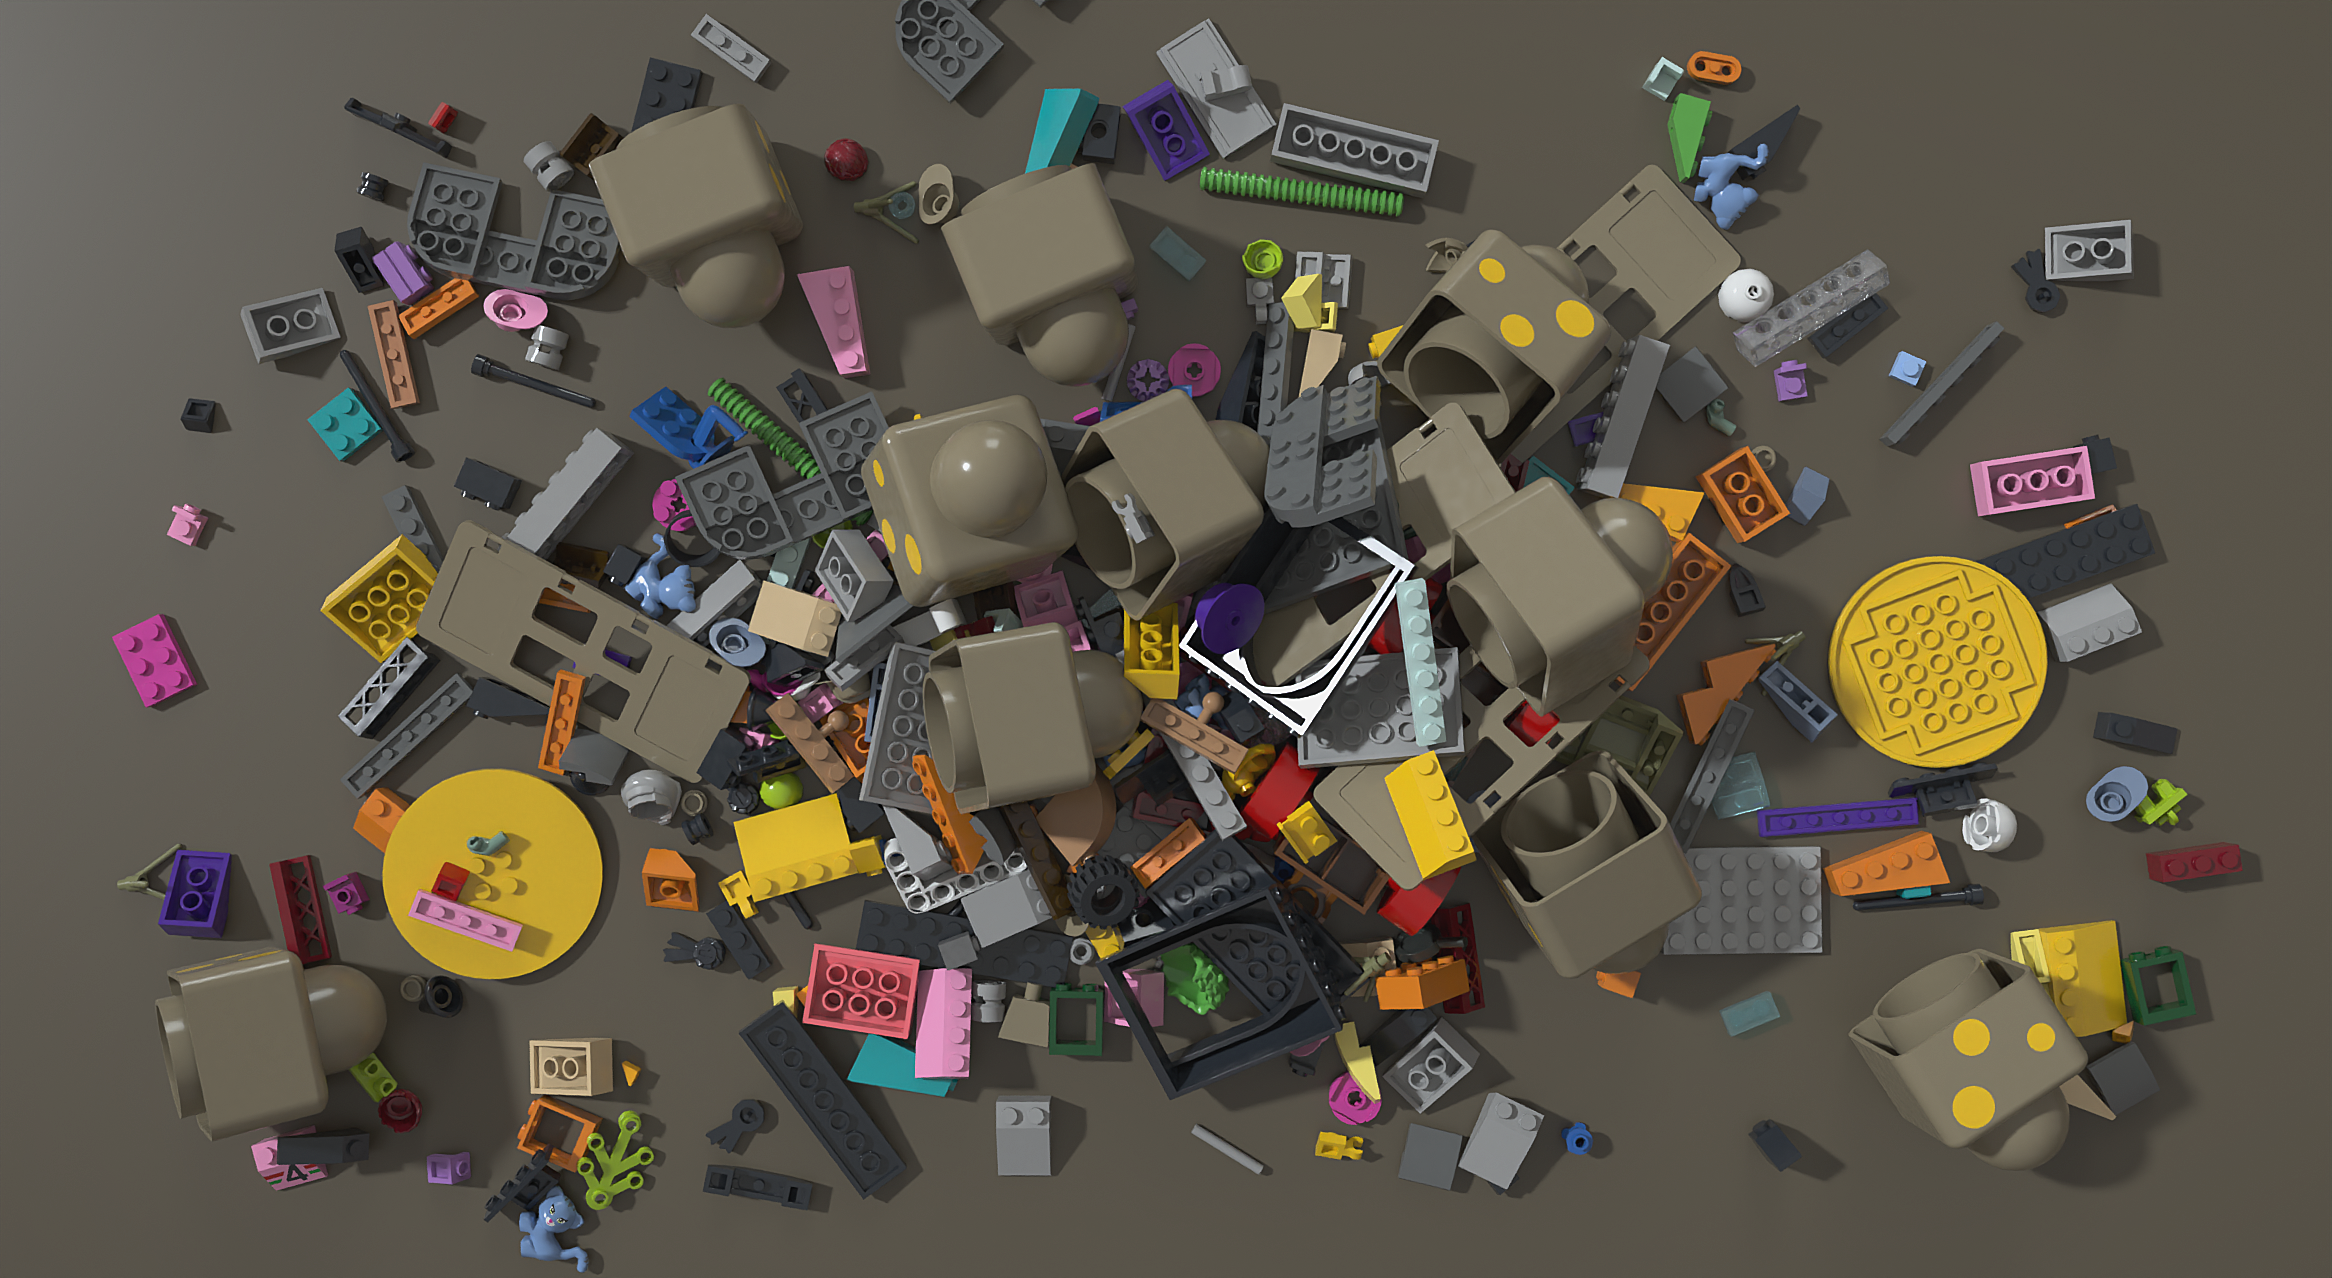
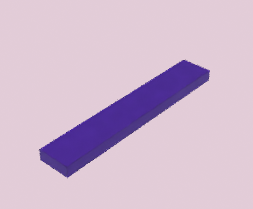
(1838, 817)

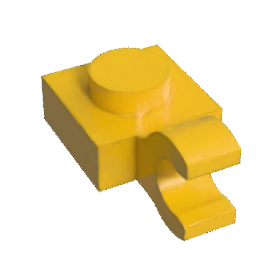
(738, 891)
(1335, 1145)

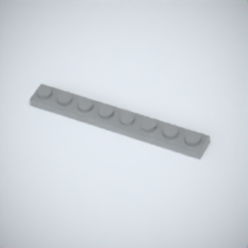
(1203, 782)

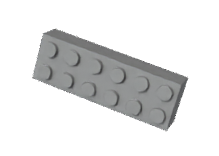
(1354, 150)
(1622, 416)
(569, 493)

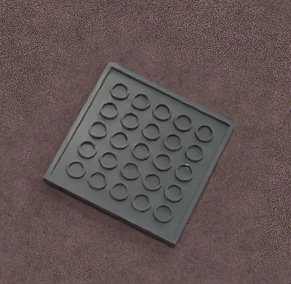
(1330, 555)

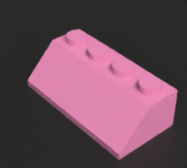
(943, 1024)

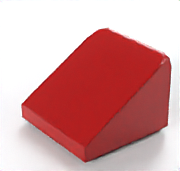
(443, 117)
(450, 881)

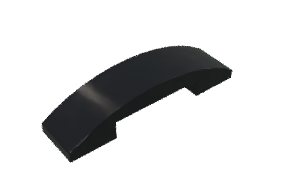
(758, 1184)

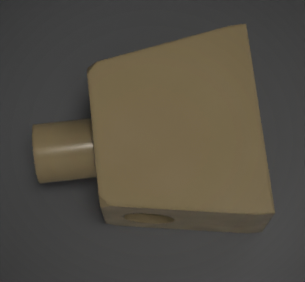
(1028, 1018)

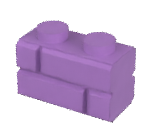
(403, 273)

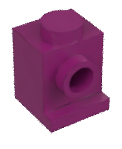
(353, 887)

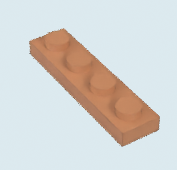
(393, 354)

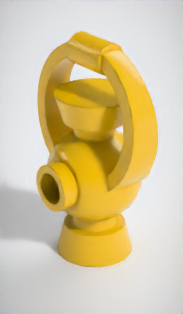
(1250, 769)

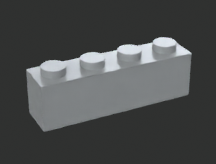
(723, 599)

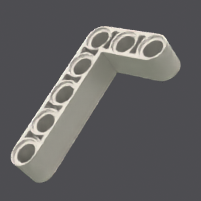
(931, 624)
(955, 885)

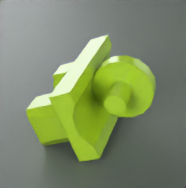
(2163, 807)
(374, 1078)

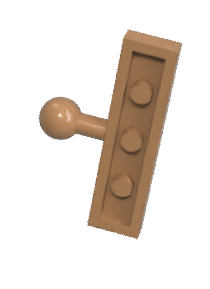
(1195, 733)
(811, 741)

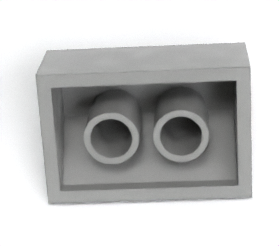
(853, 574)
(2088, 623)

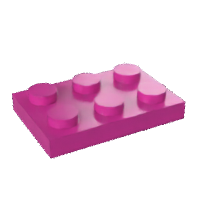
(154, 660)

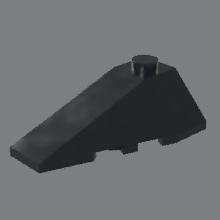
(1243, 392)

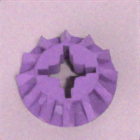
(1139, 371)

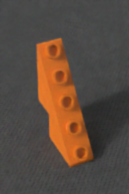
(1724, 681)
(956, 830)

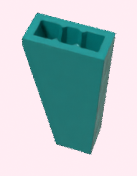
(1060, 127)
(891, 1064)

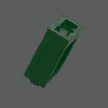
(2164, 1012)
(1076, 1047)

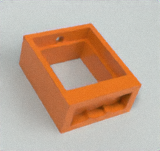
(558, 1157)

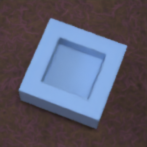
(1907, 369)

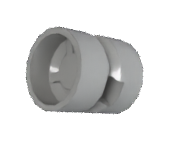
(546, 162)
(550, 338)
(988, 1000)

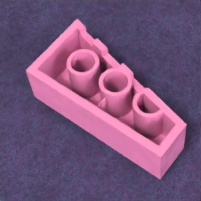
(837, 312)

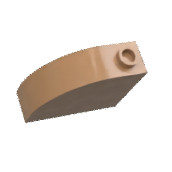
(1081, 819)

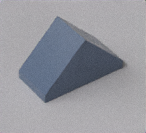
(1807, 496)

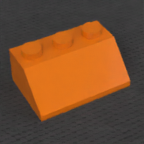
(380, 816)

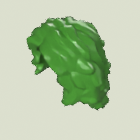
(1194, 978)

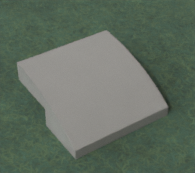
(1335, 272)

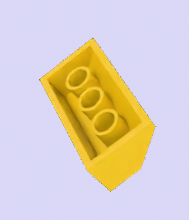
(1153, 652)
(1429, 816)

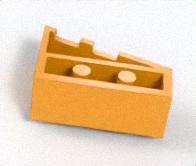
(1672, 506)

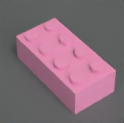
(2032, 481)

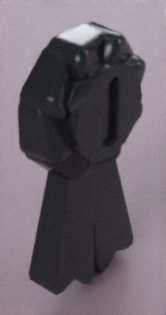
(2041, 293)
(743, 798)
(707, 953)
(745, 1117)

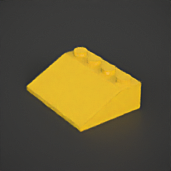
(383, 598)
(795, 847)
(2085, 976)

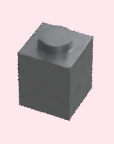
(959, 950)

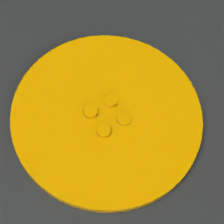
(1937, 661)
(541, 878)

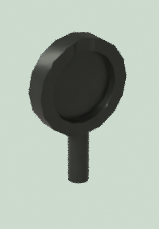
(1424, 944)

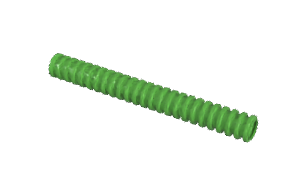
(1301, 191)
(769, 433)

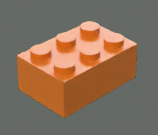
(1742, 494)
(1422, 983)

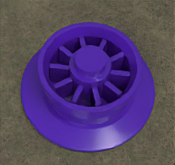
(1229, 616)

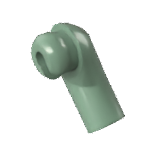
(1716, 417)
(487, 846)

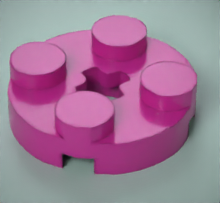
(1205, 360)
(664, 509)
(1340, 1101)

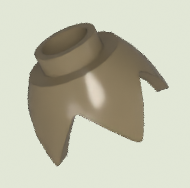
(1447, 253)

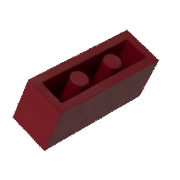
(2194, 862)

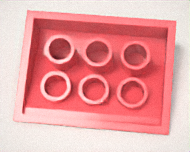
(862, 991)

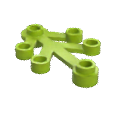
(613, 1165)

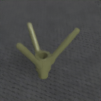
(875, 208)
(1784, 644)
(139, 881)
(1372, 968)

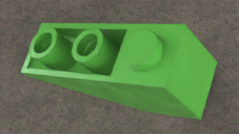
(1685, 131)

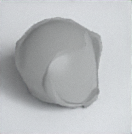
(651, 796)

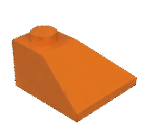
(669, 881)

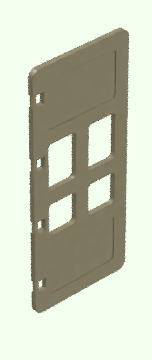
(1659, 251)
(1438, 488)
(488, 604)
(1363, 805)

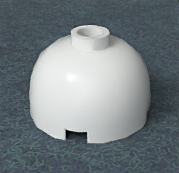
(1738, 302)
(1989, 826)

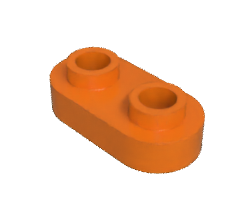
(1713, 67)

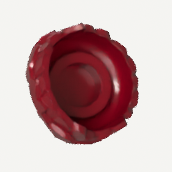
(846, 159)
(400, 1111)

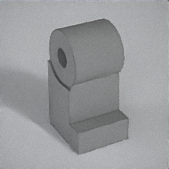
(1225, 82)

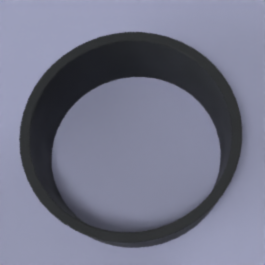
(681, 557)

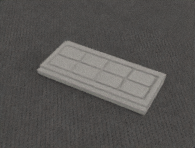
(1227, 120)

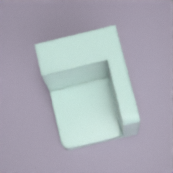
(1663, 78)
(1004, 620)

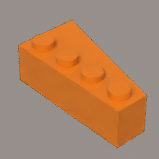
(1893, 866)

